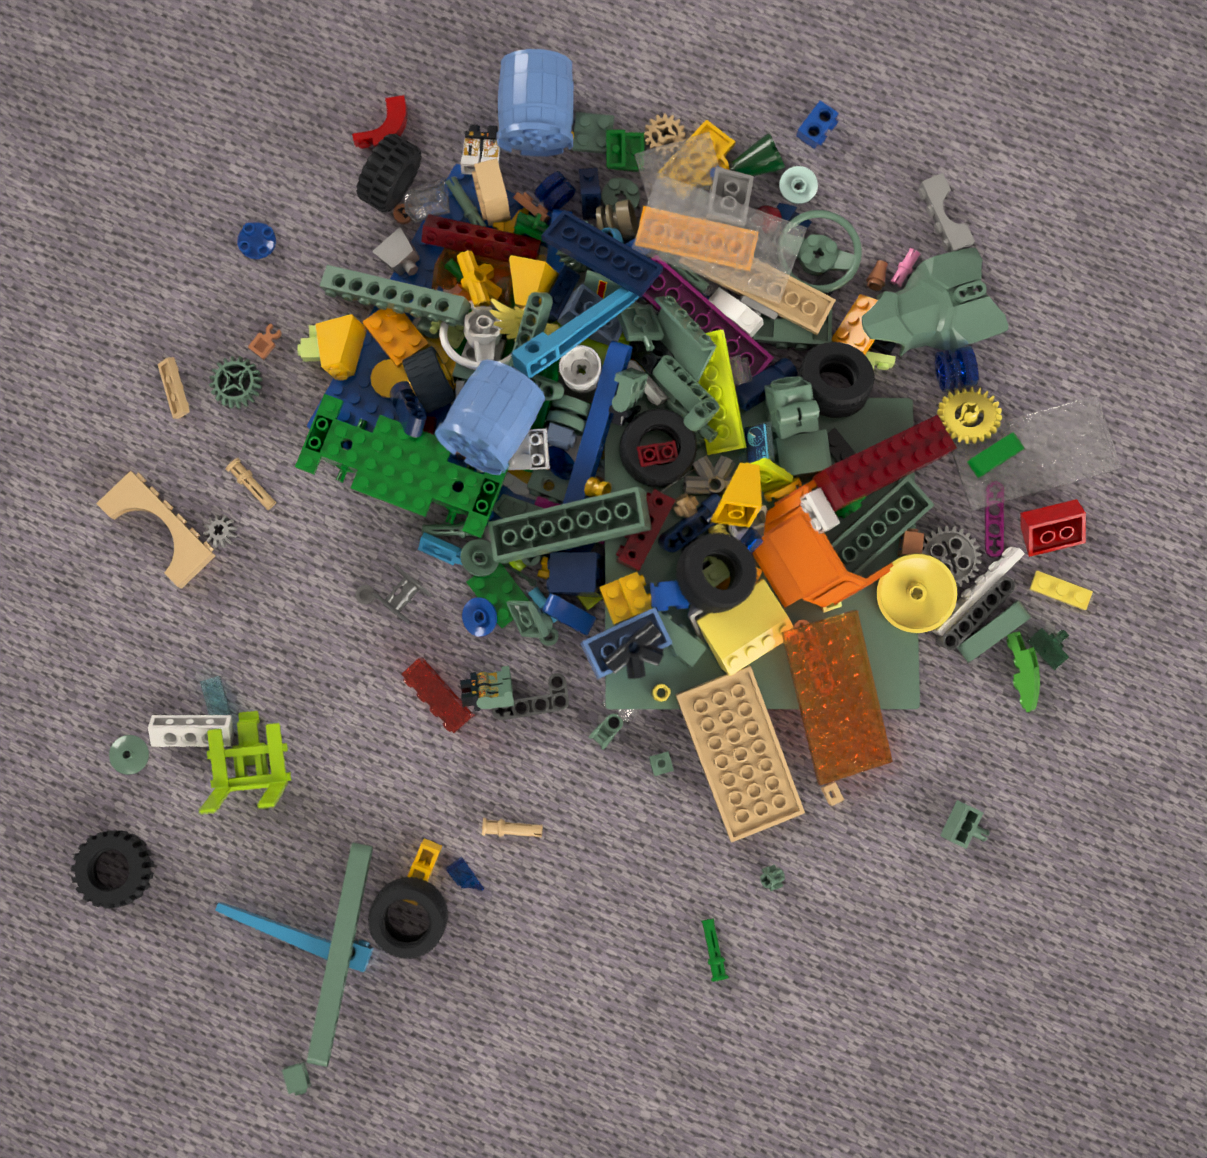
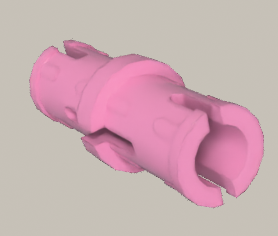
(905, 267)

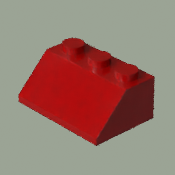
(1053, 527)

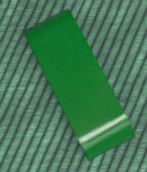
(995, 455)

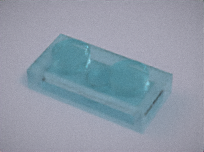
(215, 696)

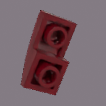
(657, 453)

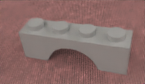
(954, 235)

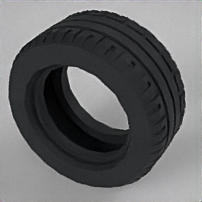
(393, 941)

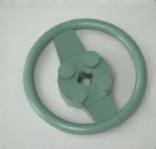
(831, 257)

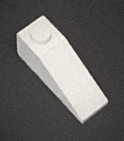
(737, 312)

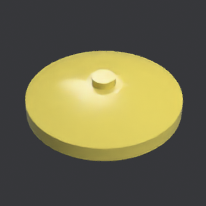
(917, 593)

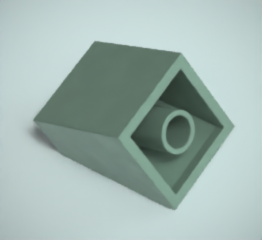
(803, 453)

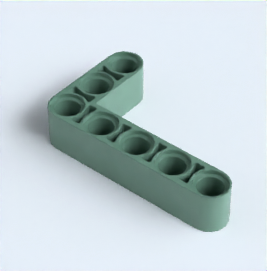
(528, 328)

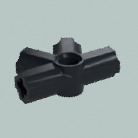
(644, 652)

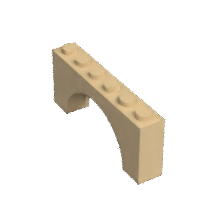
(189, 551)

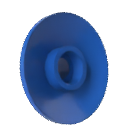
(473, 618)

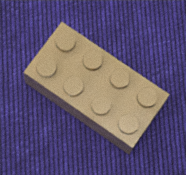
(491, 192)

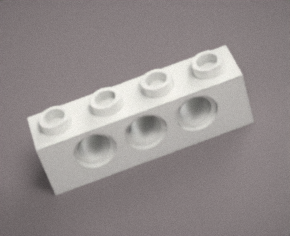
(188, 729)

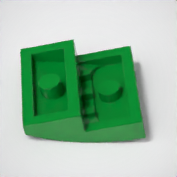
(621, 149)

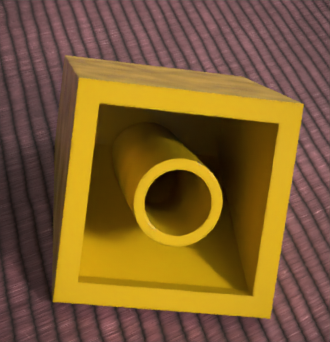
(530, 277)
(340, 345)
(741, 499)

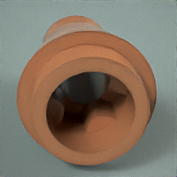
(877, 277)

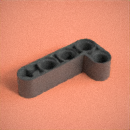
(530, 701)

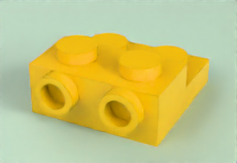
(626, 597)

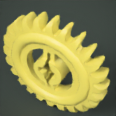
(972, 406)

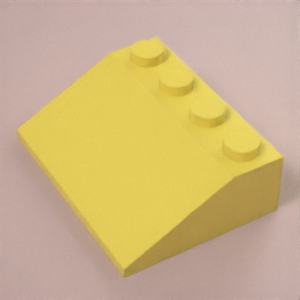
(745, 630)

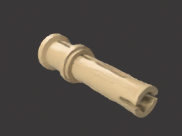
(245, 477)
(501, 827)

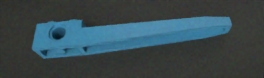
(547, 349)
(296, 937)

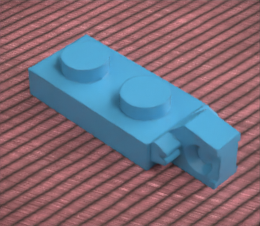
(440, 549)

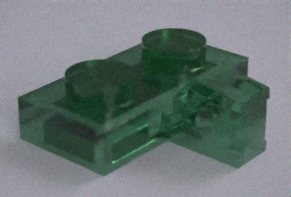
(1049, 647)

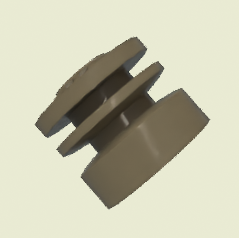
(623, 219)

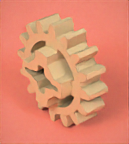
(657, 131)

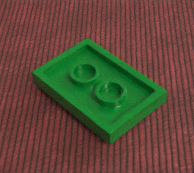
(498, 589)

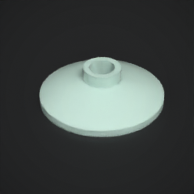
(803, 177)

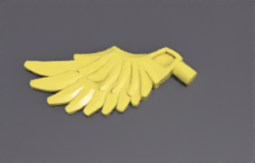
(512, 319)

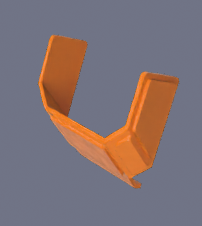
(803, 561)

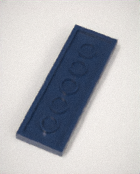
(602, 253)

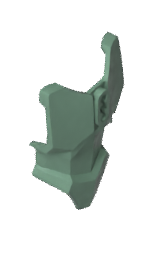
(933, 311)

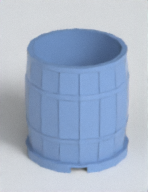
(535, 102)
(491, 416)

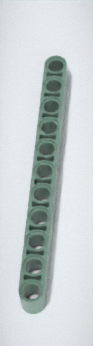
(339, 954)

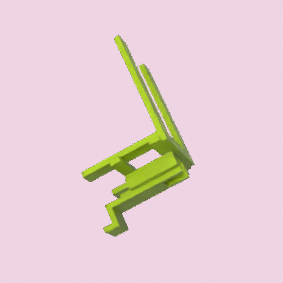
(247, 753)

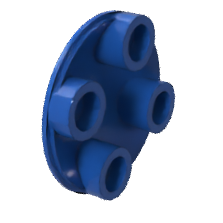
(256, 240)

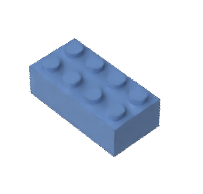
(604, 643)

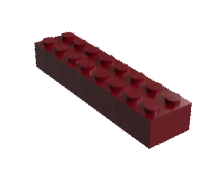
(884, 463)

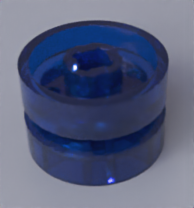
(554, 191)

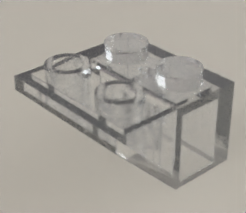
(427, 199)

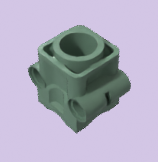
(791, 407)

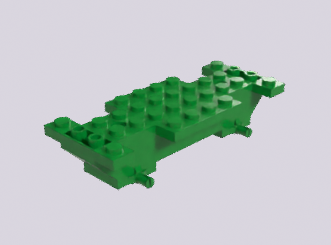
(399, 467)

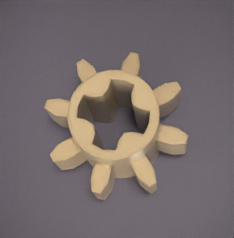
(686, 505)

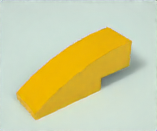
(424, 862)

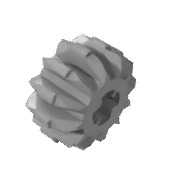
(213, 532)

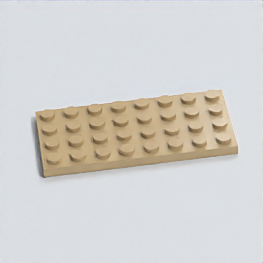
(740, 753)

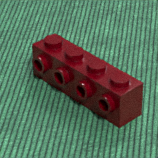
(639, 544)

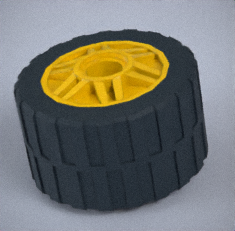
(429, 379)

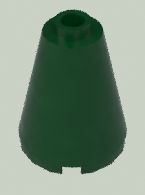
(759, 158)

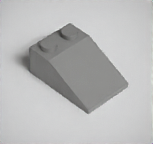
(732, 185)

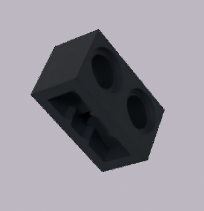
(651, 358)

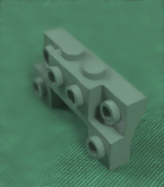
(787, 334)

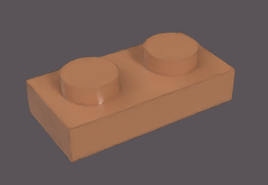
(526, 201)

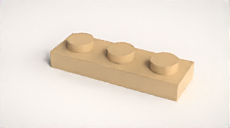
(173, 388)

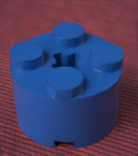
(666, 595)

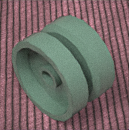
(569, 413)

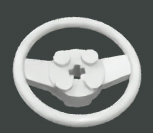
(480, 333)

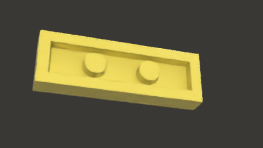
(1061, 590)

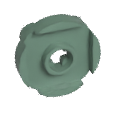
(618, 186)

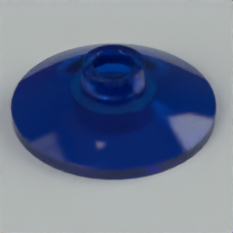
(560, 462)

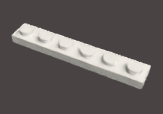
(981, 586)

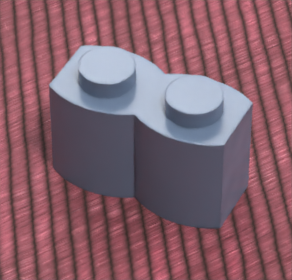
(561, 436)

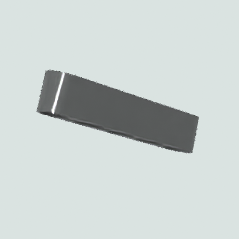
(984, 610)

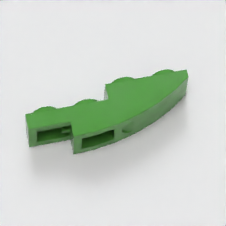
(1028, 678)

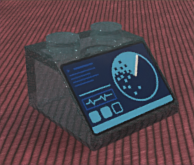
(758, 443)

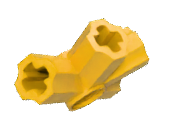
(477, 280)

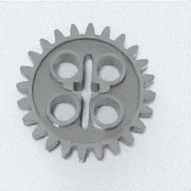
(966, 551)

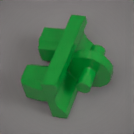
(530, 225)

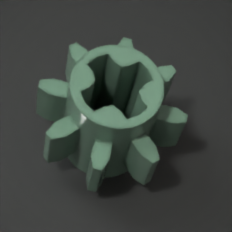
(772, 877)

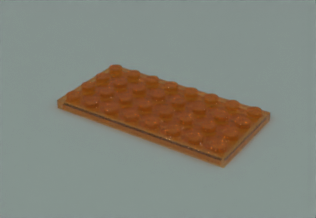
(837, 697)

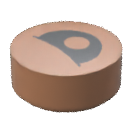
(400, 214)

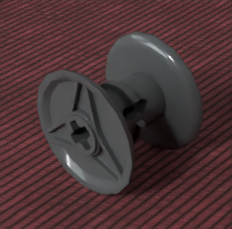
(398, 602)

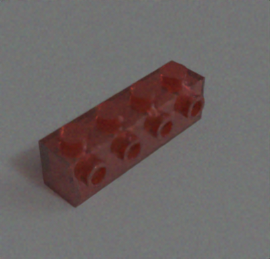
(437, 694)

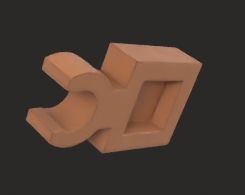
(263, 344)

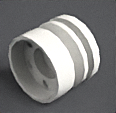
(578, 358)

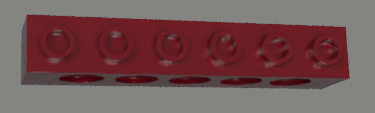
(478, 239)

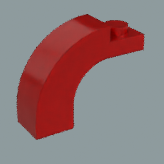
(393, 124)

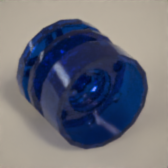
(956, 369)

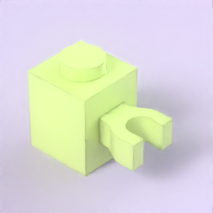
(309, 346)

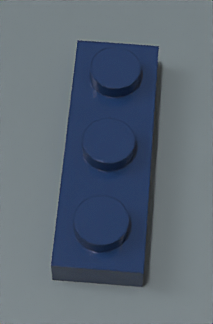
(561, 290)

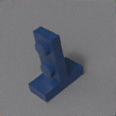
(590, 192)

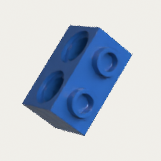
(814, 123)

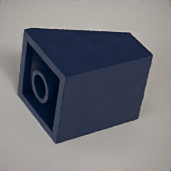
(576, 574)

